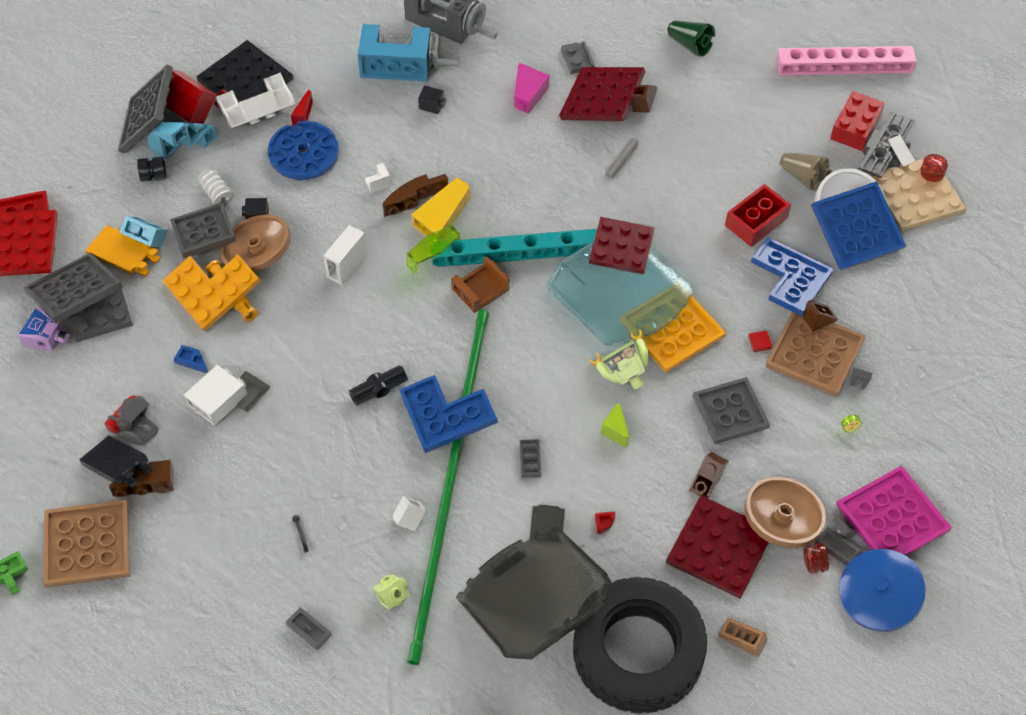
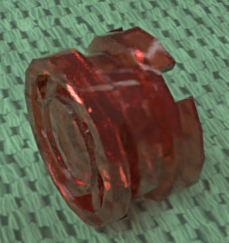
(933, 168)
(816, 558)

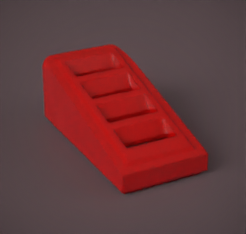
(303, 109)

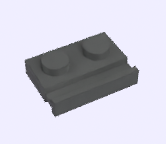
(577, 56)

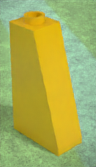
(442, 208)

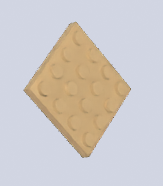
(916, 200)

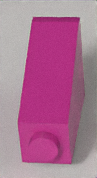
(529, 87)

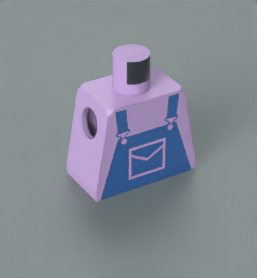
(42, 332)

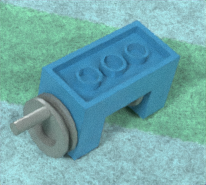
(399, 61)

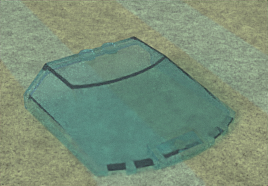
(620, 301)

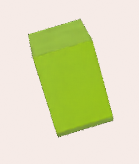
(615, 426)

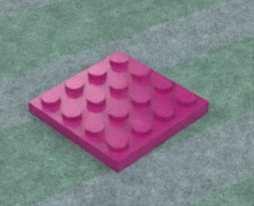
(893, 514)

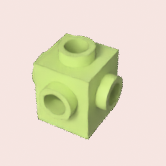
(391, 591)

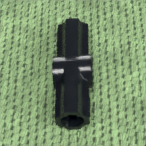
(378, 385)

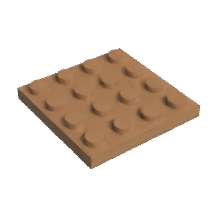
(815, 357)
(86, 543)

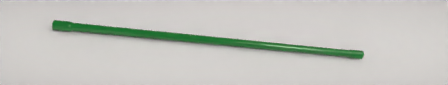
(417, 643)

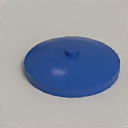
(882, 590)

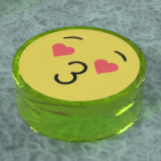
(851, 423)

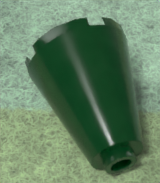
(692, 35)

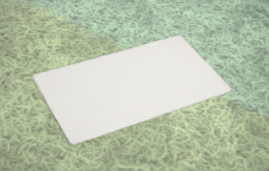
(901, 150)

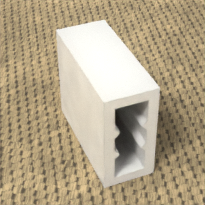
(345, 254)
(216, 394)

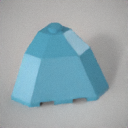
(171, 135)

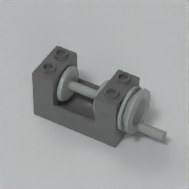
(449, 17)

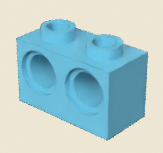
(143, 231)

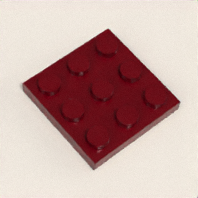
(621, 245)

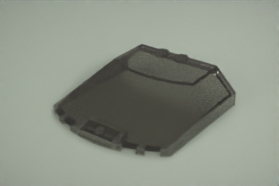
(535, 593)

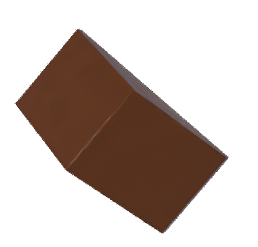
(818, 315)

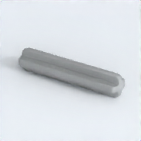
(622, 156)

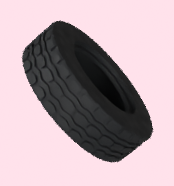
(642, 690)

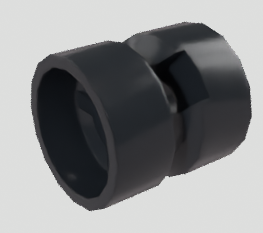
(151, 168)

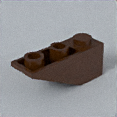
(158, 480)

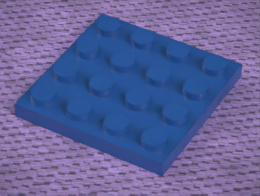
(858, 225)

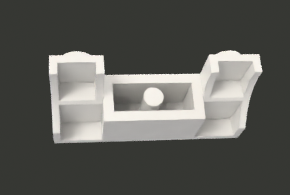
(254, 108)

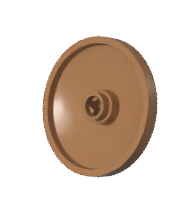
(258, 241)
(785, 512)

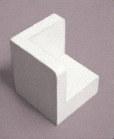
(380, 180)
(409, 513)

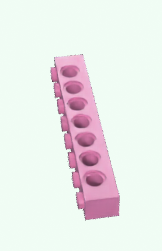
(845, 60)

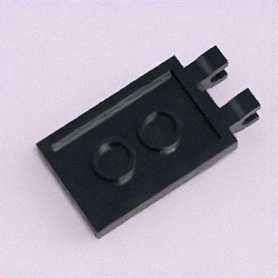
(116, 461)

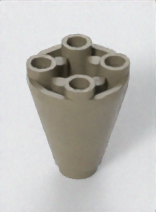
(806, 168)

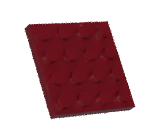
(602, 93)
(718, 547)

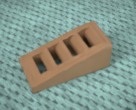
(740, 642)

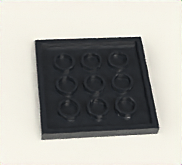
(242, 72)

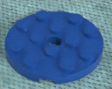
(318, 160)

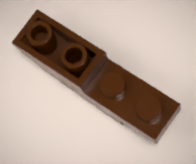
(408, 194)

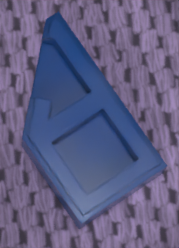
(190, 358)

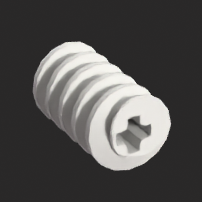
(215, 187)

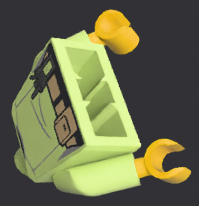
(625, 362)

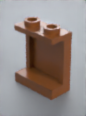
(481, 285)

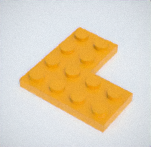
(210, 298)

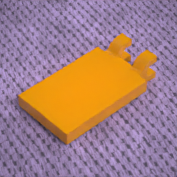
(122, 251)

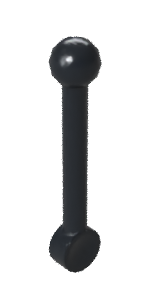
(296, 519)

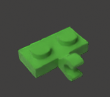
(10, 568)

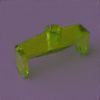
(431, 246)

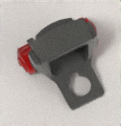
(129, 416)

